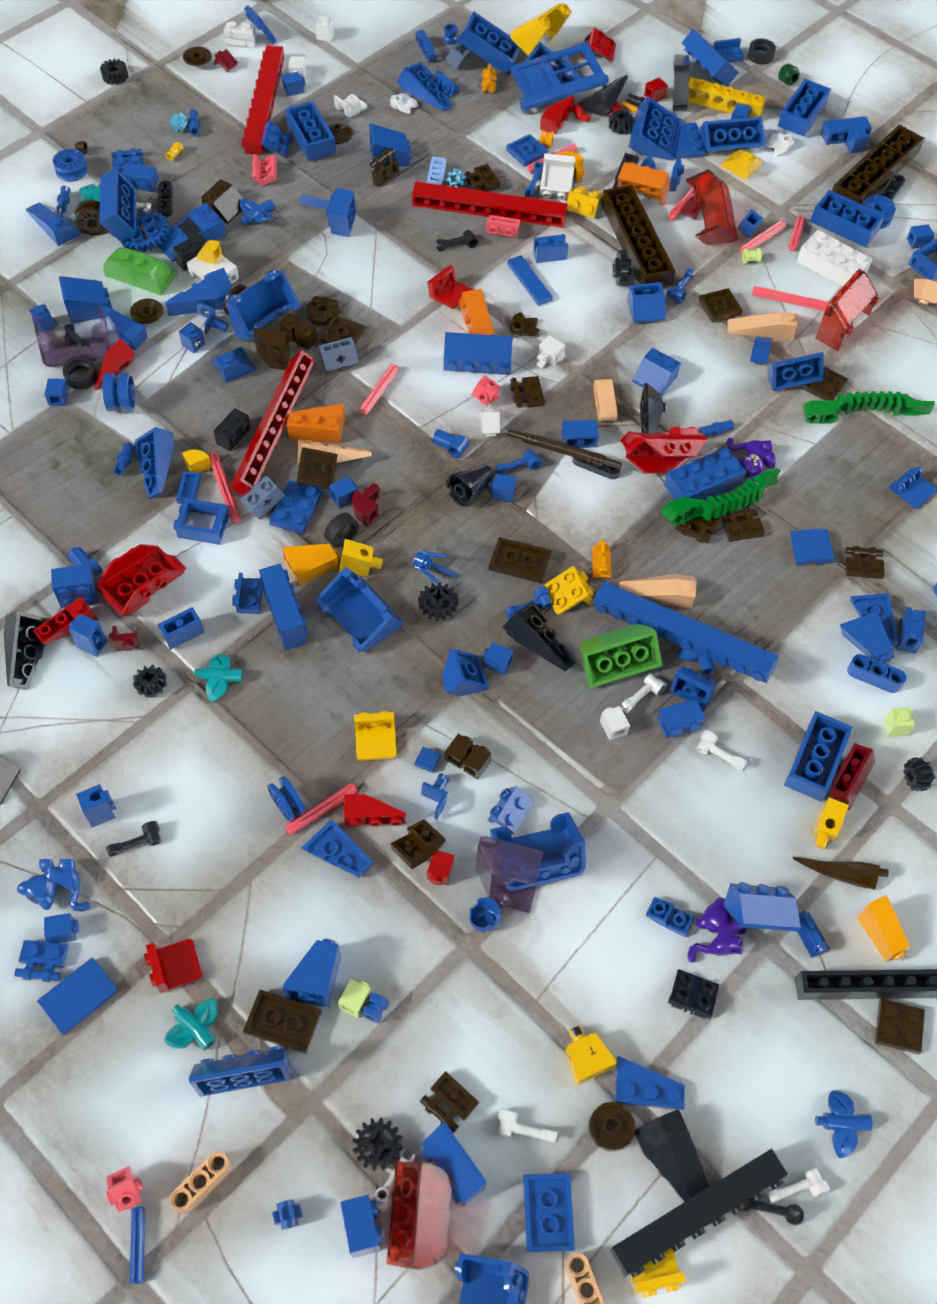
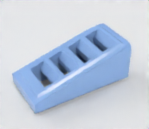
(437, 170)

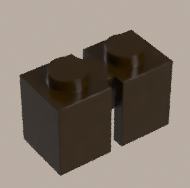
(304, 331)
(474, 757)

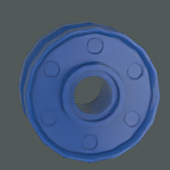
(70, 165)
(882, 205)
(286, 798)

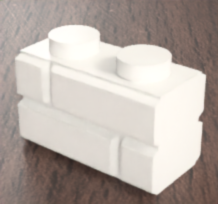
(240, 34)

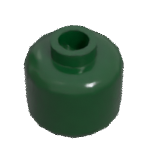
(789, 74)

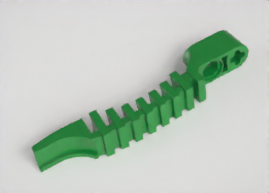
(827, 411)
(687, 508)

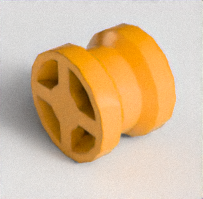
(546, 138)

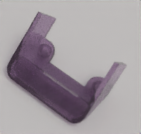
(58, 353)
(503, 862)

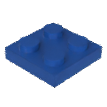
(526, 150)

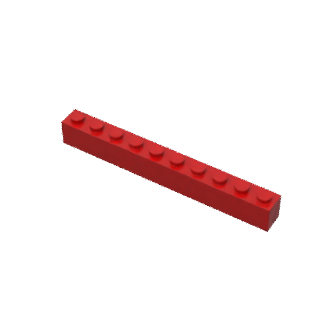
(264, 99)
(489, 203)
(272, 423)

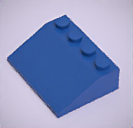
(655, 131)
(240, 1072)

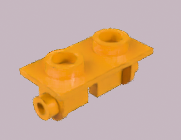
(489, 79)
(601, 560)

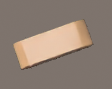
(605, 400)
(188, 1187)
(583, 1277)

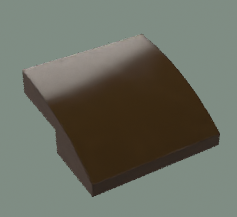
(419, 844)

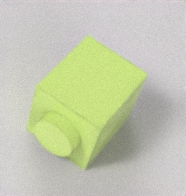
(899, 722)
(354, 997)

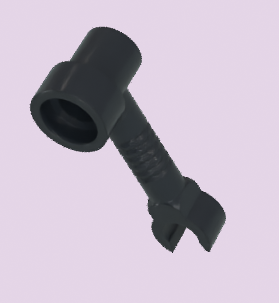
(468, 238)
(72, 337)
(150, 835)
(779, 1210)

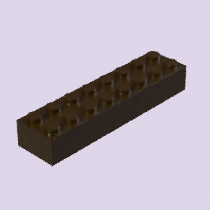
(879, 165)
(637, 236)

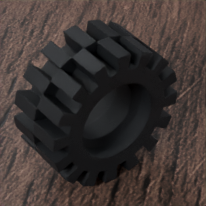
(114, 71)

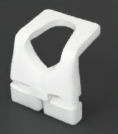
(351, 105)

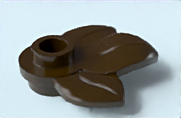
(524, 325)

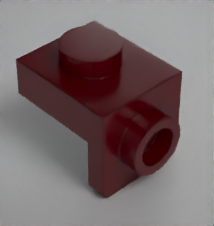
(225, 59)
(692, 208)
(123, 641)

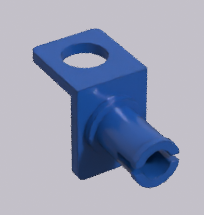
(211, 320)
(437, 793)

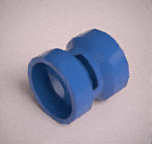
(450, 32)
(374, 1007)

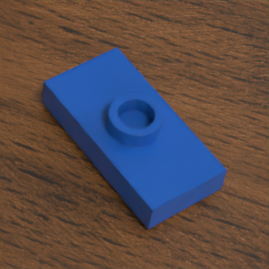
(189, 486)

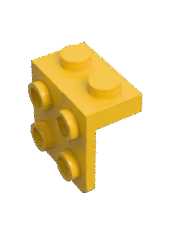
(584, 201)
(569, 590)
(375, 736)
(659, 1276)

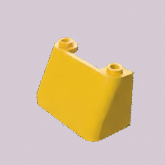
(545, 23)

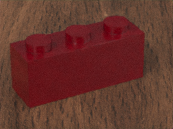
(852, 774)

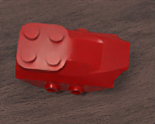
(662, 450)
(137, 576)

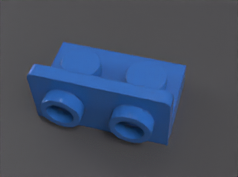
(730, 49)
(247, 595)

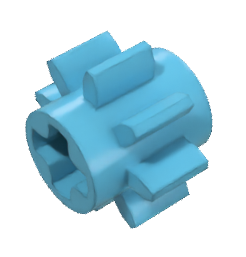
(178, 121)
(460, 178)

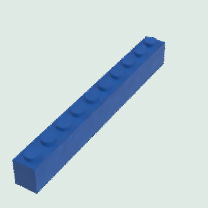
(687, 632)

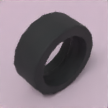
(759, 57)
(80, 382)
(341, 528)

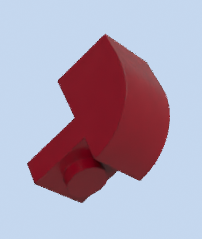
(364, 504)

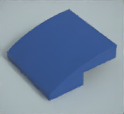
(812, 546)

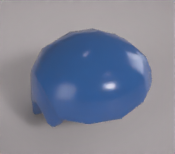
(485, 915)

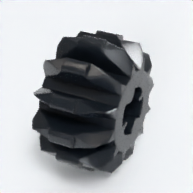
(620, 121)
(149, 681)
(919, 774)

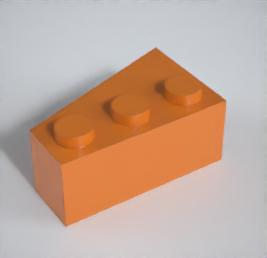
(646, 181)
(475, 313)
(317, 424)

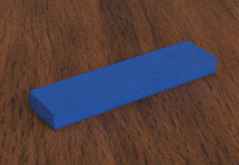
(529, 280)

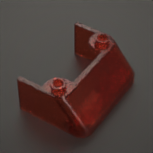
(716, 208)
(853, 298)

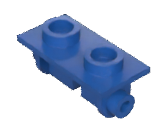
(446, 85)
(811, 935)

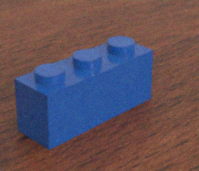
(837, 130)

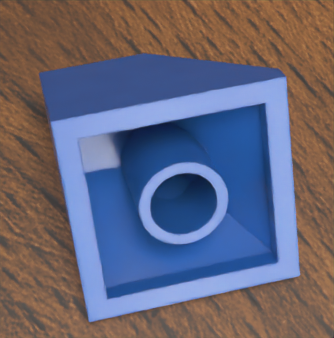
(233, 364)
(463, 674)

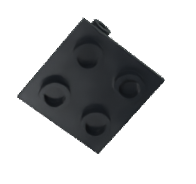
(694, 993)

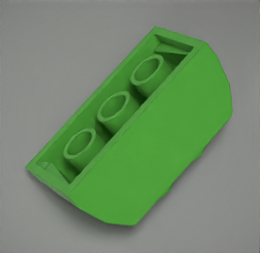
(139, 270)
(620, 654)

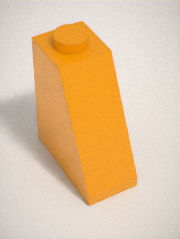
(310, 561)
(884, 929)

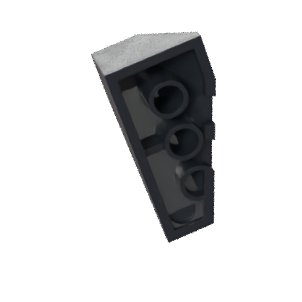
(604, 98)
(651, 409)
(531, 631)
(22, 648)
(672, 1152)

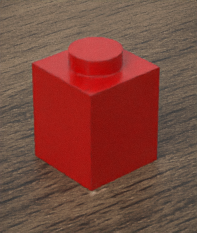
(656, 89)
(440, 868)

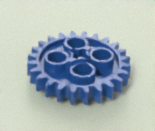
(155, 227)

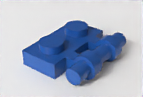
(272, 137)
(120, 162)
(41, 954)

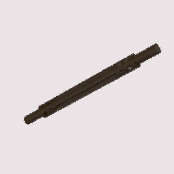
(564, 449)

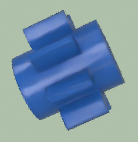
(287, 1214)

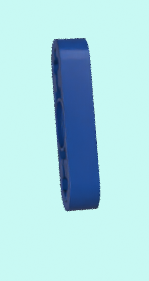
(425, 45)

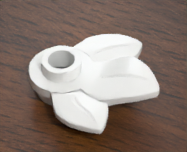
(403, 102)
(780, 142)

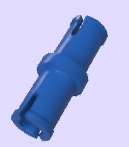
(193, 122)
(63, 199)
(717, 428)
(123, 458)

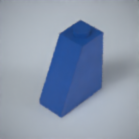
(869, 637)

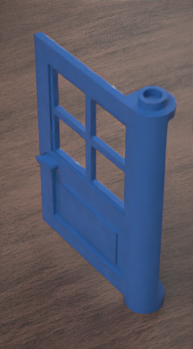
(540, 82)

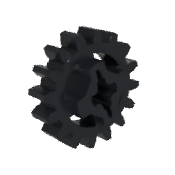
(621, 268)
(429, 598)
(366, 1142)

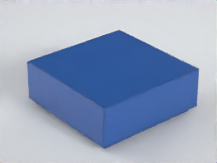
(427, 759)

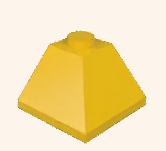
(742, 163)

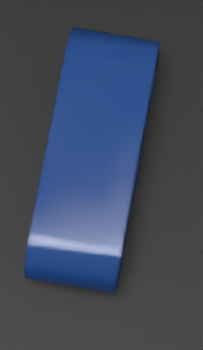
(885, 673)

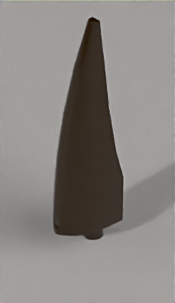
(849, 872)

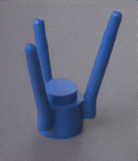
(423, 560)

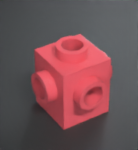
(486, 391)
(124, 1189)

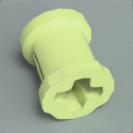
(751, 255)

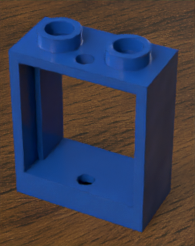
(920, 261)
(201, 534)

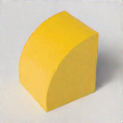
(210, 252)
(196, 461)

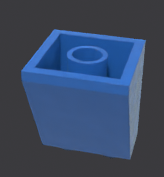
(384, 138)
(83, 298)
(315, 975)

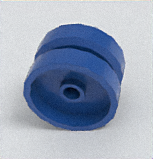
(118, 392)

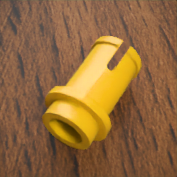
(177, 148)

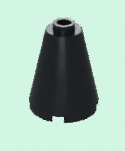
(469, 484)

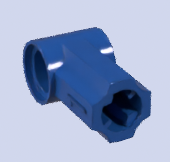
(454, 444)
(79, 557)

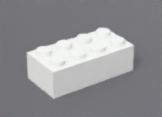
(832, 258)

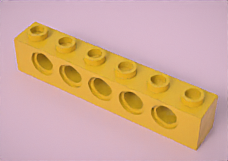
(722, 97)

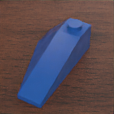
(418, 82)
(56, 225)
(209, 291)

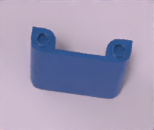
(261, 304)
(358, 610)
(561, 846)
(491, 1281)

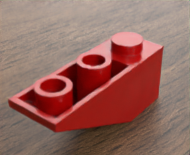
(556, 115)
(114, 359)
(58, 625)
(366, 810)

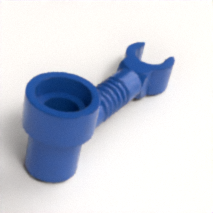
(537, 175)
(678, 292)
(529, 459)
(542, 598)

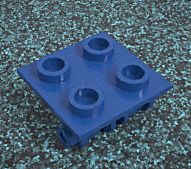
(913, 487)

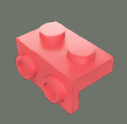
(264, 170)
(502, 226)

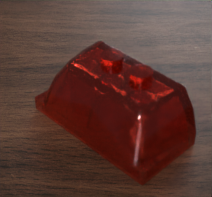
(419, 1215)

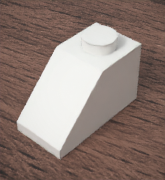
(490, 421)

